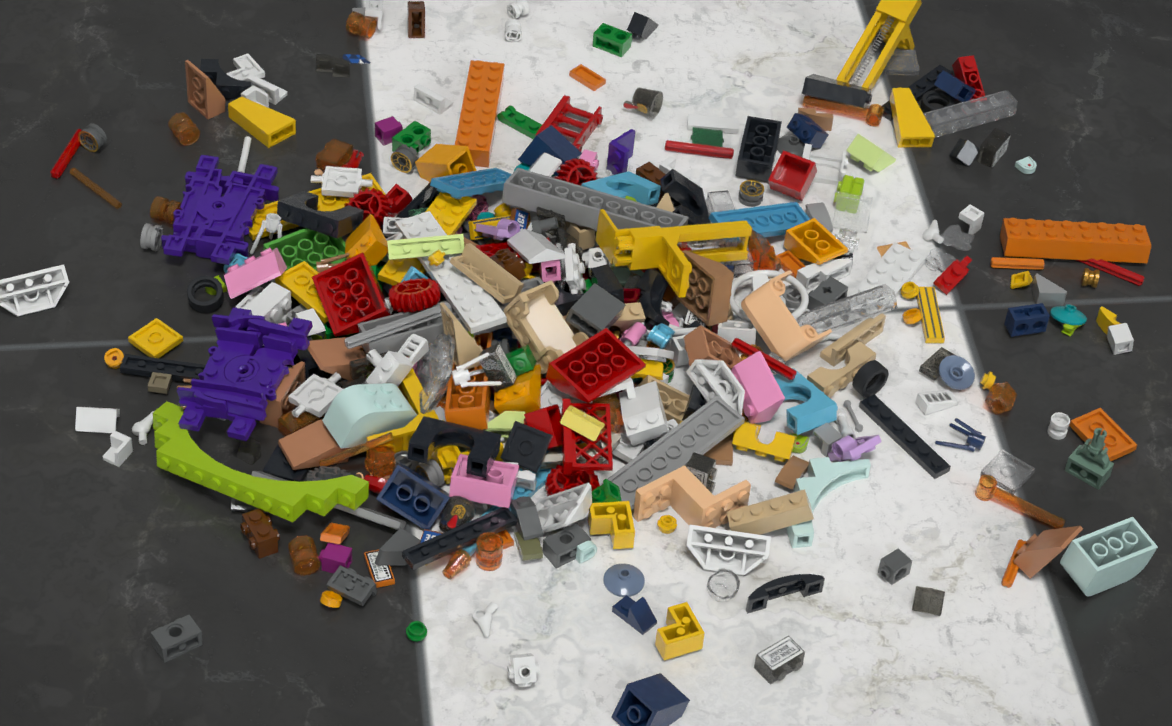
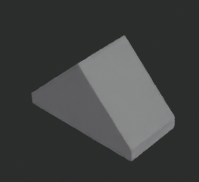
(1047, 292)

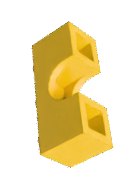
(780, 447)

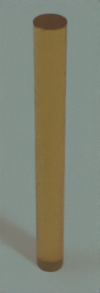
(101, 192)
(357, 449)

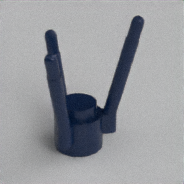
(974, 440)

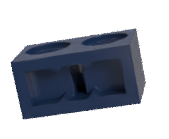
(807, 130)
(1026, 319)

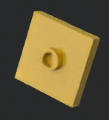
(155, 339)

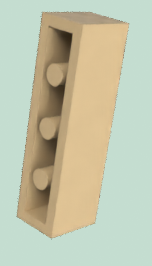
(771, 514)

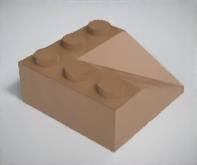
(708, 289)

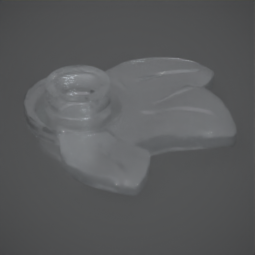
(956, 238)
(938, 260)

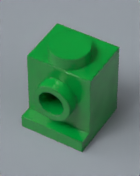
(606, 493)

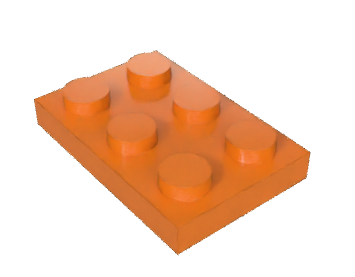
(1116, 440)

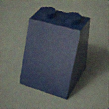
(552, 143)
(650, 703)

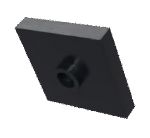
(526, 446)
(280, 467)

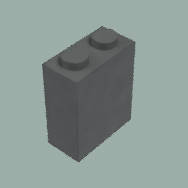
(595, 311)

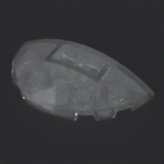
(436, 370)

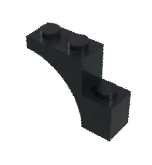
(228, 86)
(652, 290)

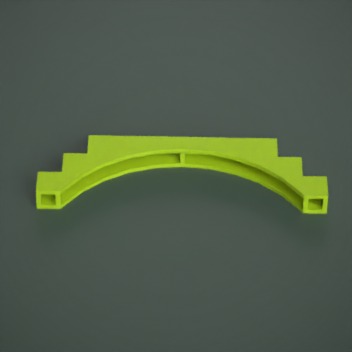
(281, 498)

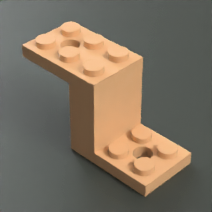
(689, 499)

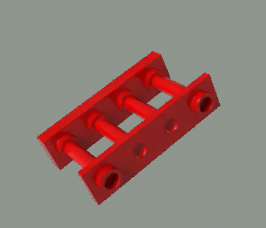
(558, 117)

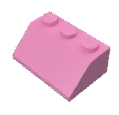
(254, 272)
(761, 389)
(494, 489)

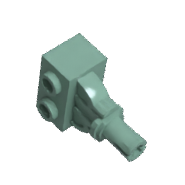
(1090, 461)

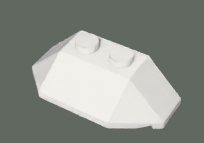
(33, 290)
(716, 379)
(564, 507)
(727, 549)

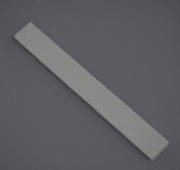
(360, 511)

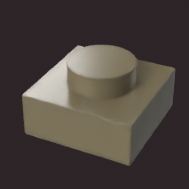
(159, 382)

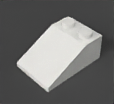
(644, 414)

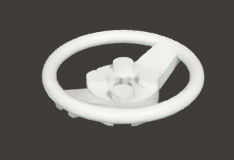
(759, 278)

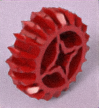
(570, 173)
(369, 202)
(414, 295)
(567, 481)

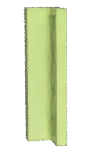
(425, 246)

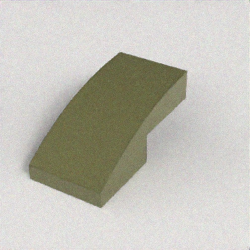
(529, 549)

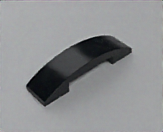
(805, 583)

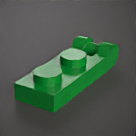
(519, 122)

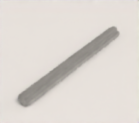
(394, 327)

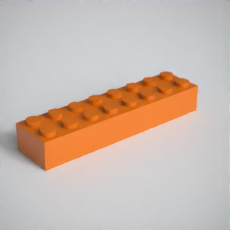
(480, 110)
(1075, 240)
(470, 404)

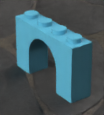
(627, 185)
(814, 412)

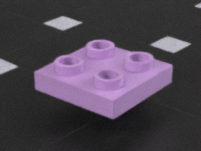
(504, 230)
(851, 449)

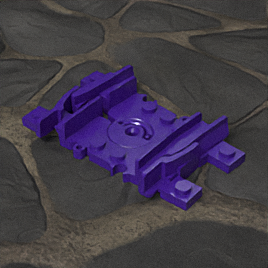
(215, 230)
(238, 396)

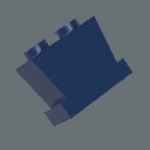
(954, 87)

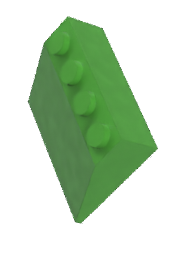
(308, 247)

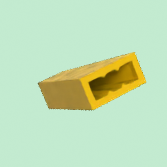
(909, 121)
(261, 122)

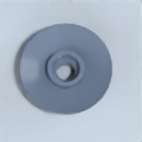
(956, 372)
(624, 580)

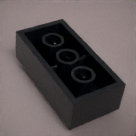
(758, 148)

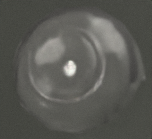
(723, 585)

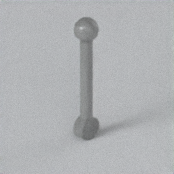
(859, 427)

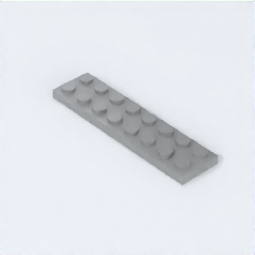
(695, 434)

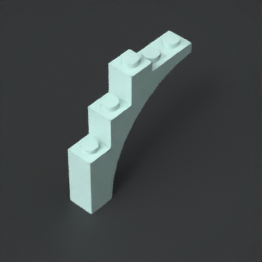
(823, 479)

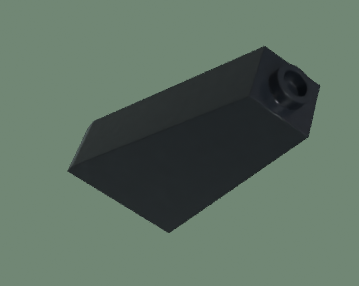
(836, 90)

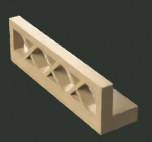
(486, 272)
(863, 332)

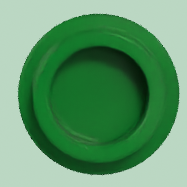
(416, 631)

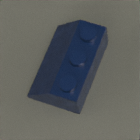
(413, 496)

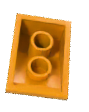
(368, 240)
(813, 242)
(522, 395)

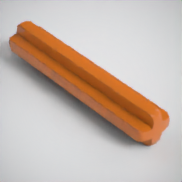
(1017, 263)
(1012, 568)

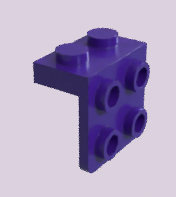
(620, 151)

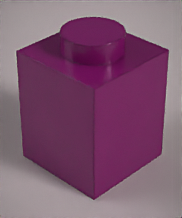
(386, 129)
(334, 556)

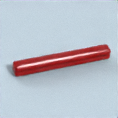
(699, 149)
(66, 156)
(1115, 270)
(773, 364)

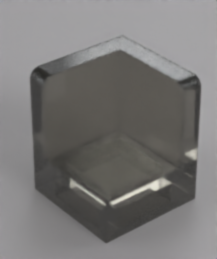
(928, 600)

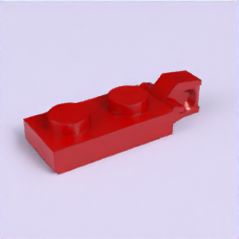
(952, 275)

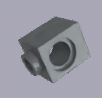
(895, 566)

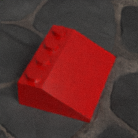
(350, 295)
(594, 367)

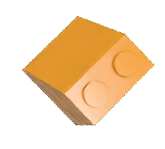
(445, 161)

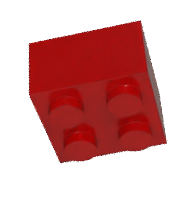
(792, 175)
(548, 421)

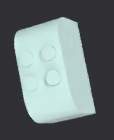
(366, 411)
(1108, 556)

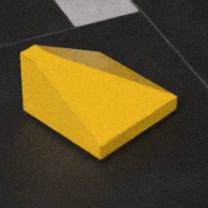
(1020, 279)

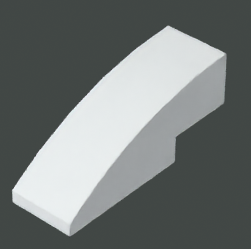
(814, 274)

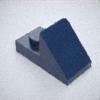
(636, 613)

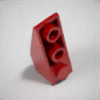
(967, 71)

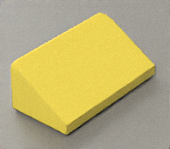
(582, 423)

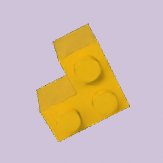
(613, 519)
(681, 634)

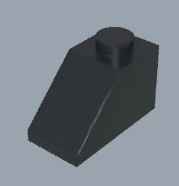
(641, 26)

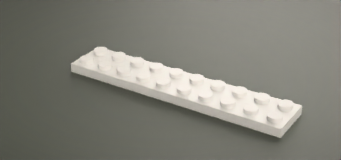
(467, 298)

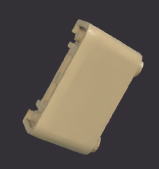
(540, 324)

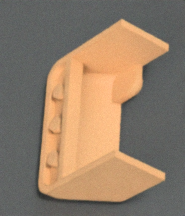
(777, 323)

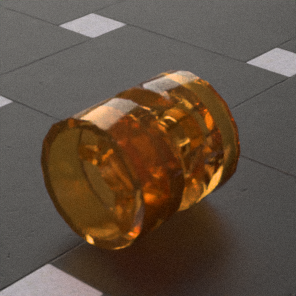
(361, 25)
(184, 129)
(163, 209)
(489, 551)
(304, 555)

